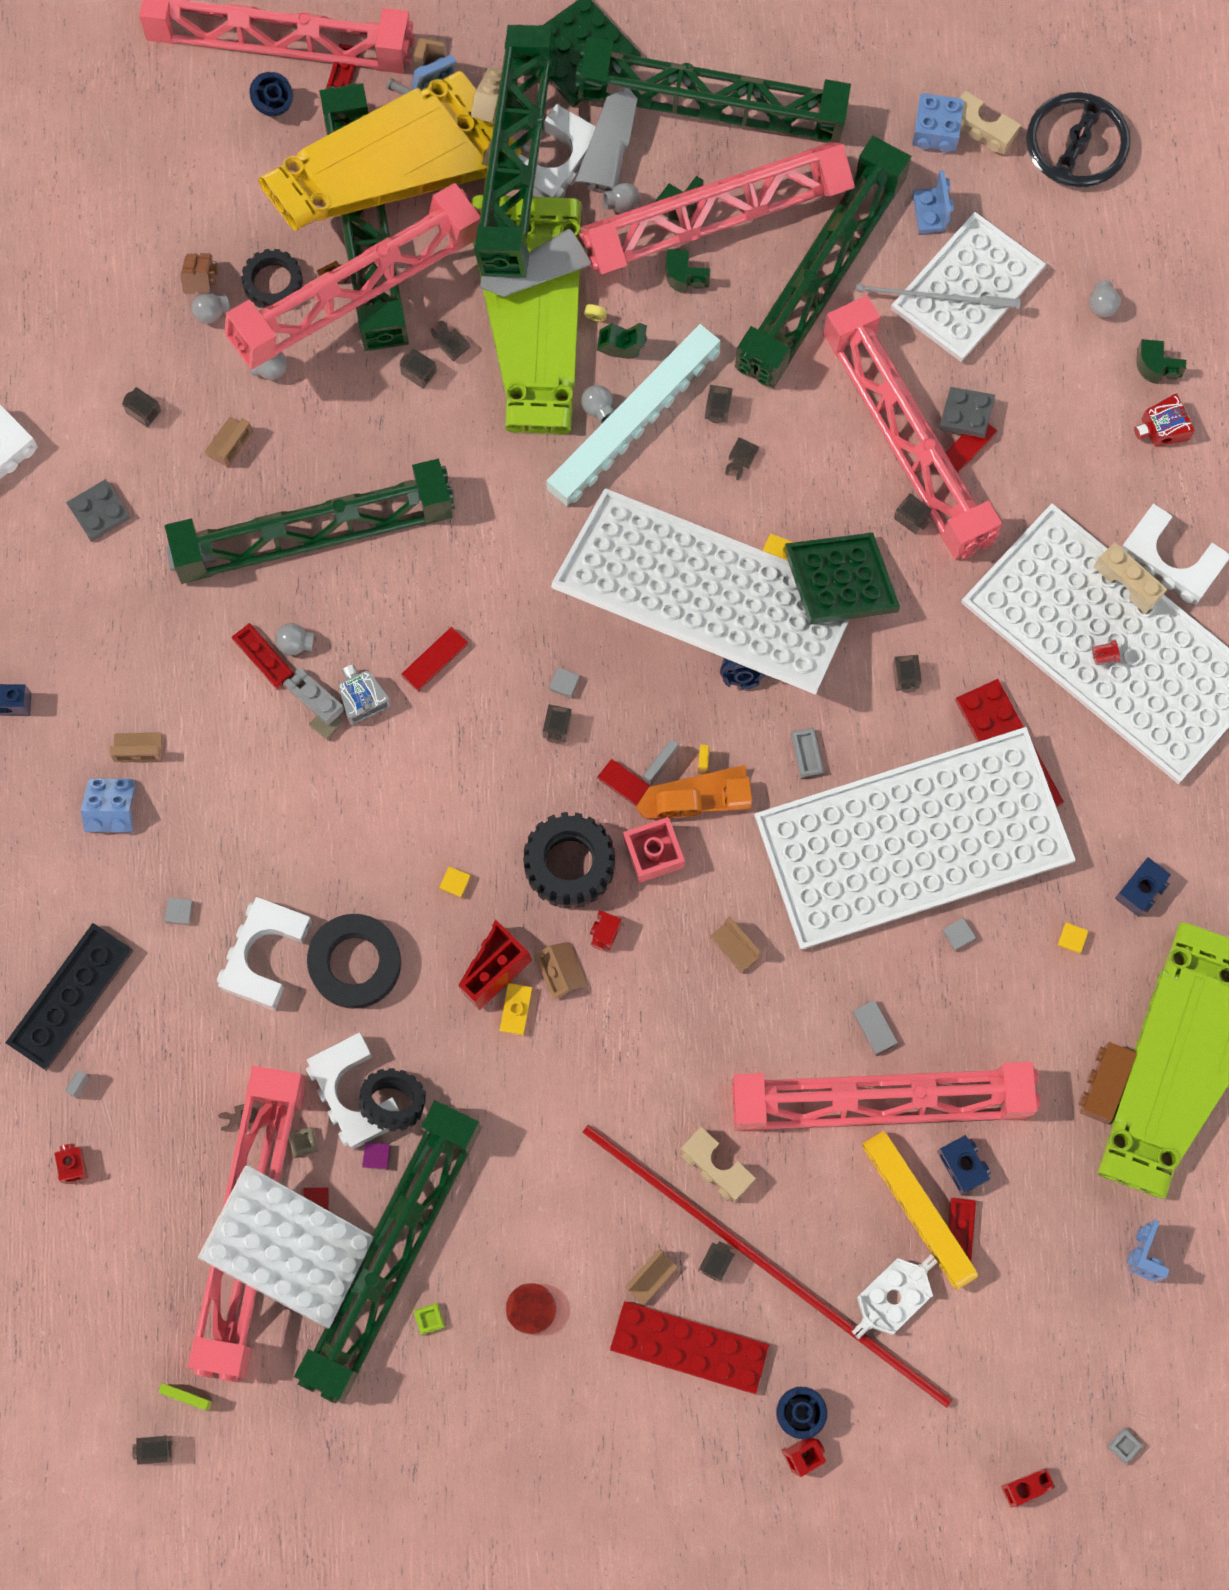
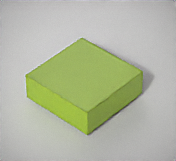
(429, 1318)

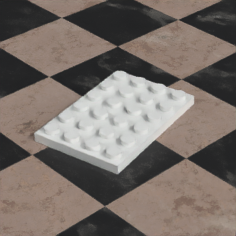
(971, 264)
(286, 1247)

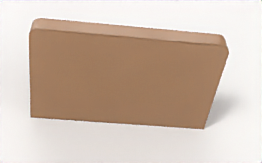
(428, 51)
(229, 441)
(137, 747)
(736, 945)
(560, 969)
(651, 1277)

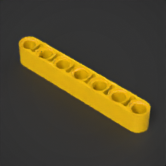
(919, 1210)

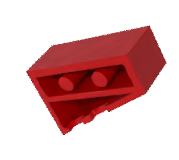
(494, 966)

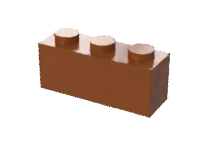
(1107, 1082)

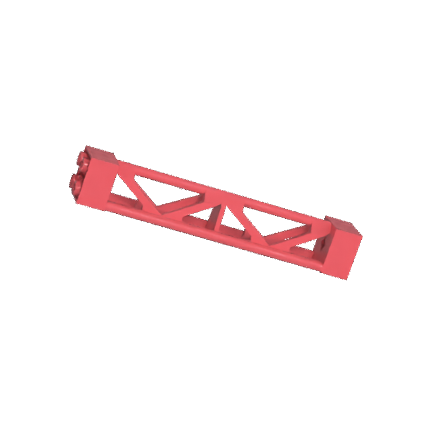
(223, 1355)

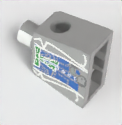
(361, 695)

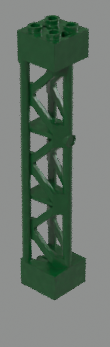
(598, 58)
(500, 242)
(383, 321)
(764, 349)
(428, 486)
(445, 1131)

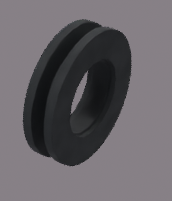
(345, 928)

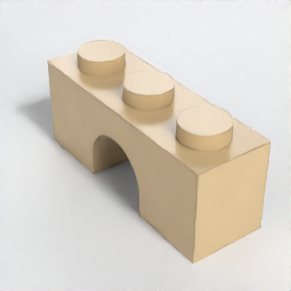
(487, 95)
(996, 135)
(1143, 587)
(731, 1182)

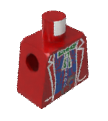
(1165, 423)

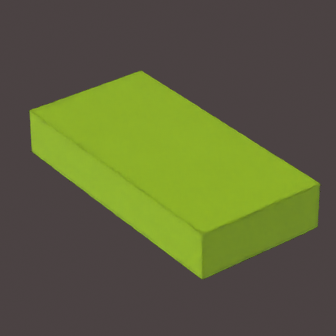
(185, 1397)

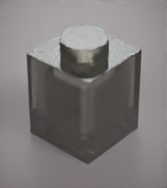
(417, 368)
(718, 404)
(141, 406)
(913, 514)
(906, 673)
(557, 724)
(716, 1261)
(152, 1450)

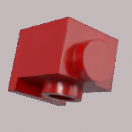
(605, 930)
(76, 1170)
(812, 1460)

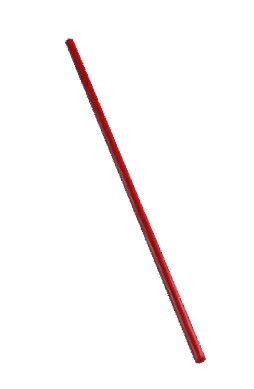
(766, 1265)

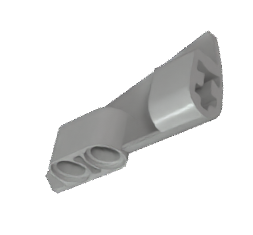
(609, 141)
(548, 261)

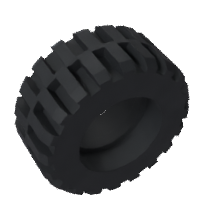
(569, 829)

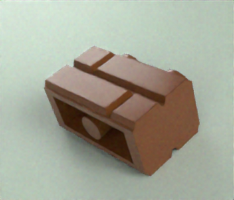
(198, 273)

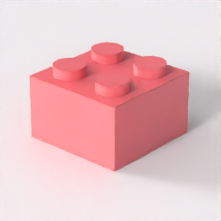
(653, 850)

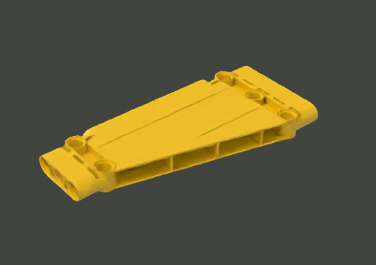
(385, 156)

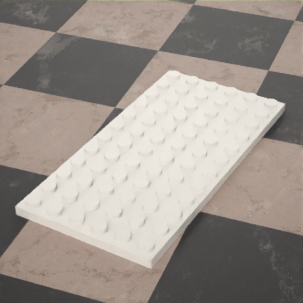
(698, 590)
(1055, 606)
(913, 838)

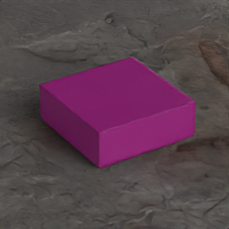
(376, 1156)

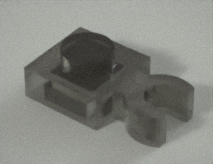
(451, 343)
(741, 456)
(235, 1119)

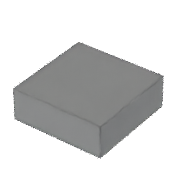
(564, 682)
(178, 911)
(958, 934)
(78, 1084)
(1124, 1446)

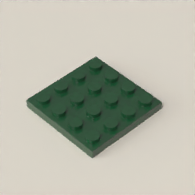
(570, 32)
(841, 578)

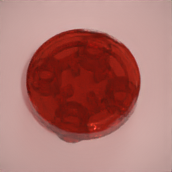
(531, 1308)

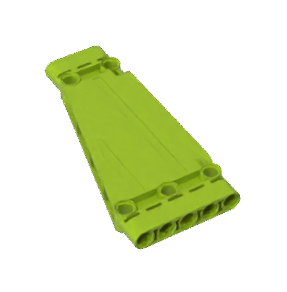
(538, 328)
(1177, 1065)

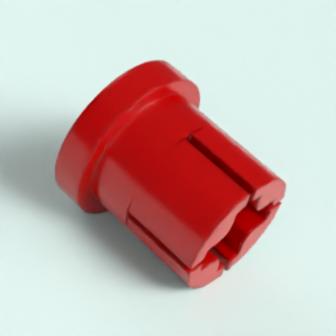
(1111, 653)

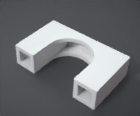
(576, 135)
(14, 443)
(1188, 582)
(262, 920)
(328, 1069)

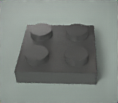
(967, 412)
(98, 510)

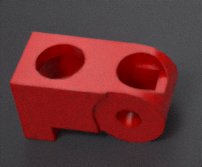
(1028, 1487)

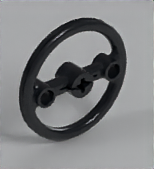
(1092, 104)

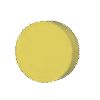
(595, 313)

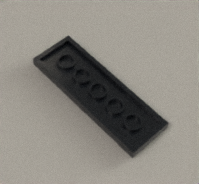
(69, 996)

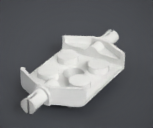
(914, 1291)

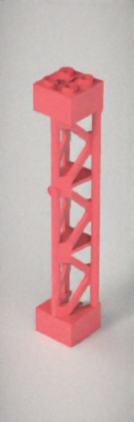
(390, 36)
(830, 177)
(253, 330)
(970, 524)
(1009, 1085)

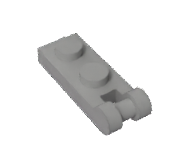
(314, 697)

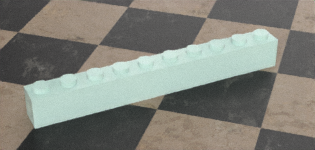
(633, 415)

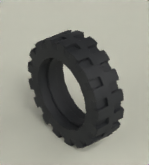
(265, 259)
(394, 1080)

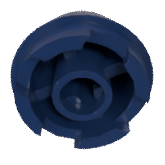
(271, 93)
(739, 675)
(801, 1412)

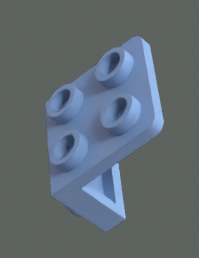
(437, 70)
(938, 122)
(108, 805)

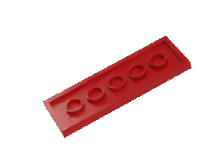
(991, 715)
(689, 1347)

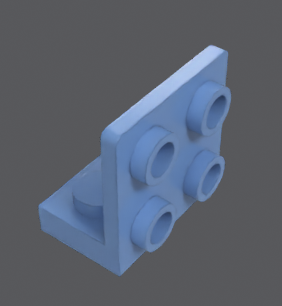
(933, 206)
(1139, 1265)

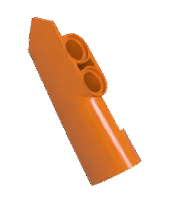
(692, 796)

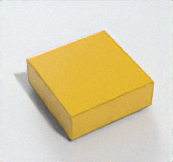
(703, 759)
(454, 882)
(1072, 938)

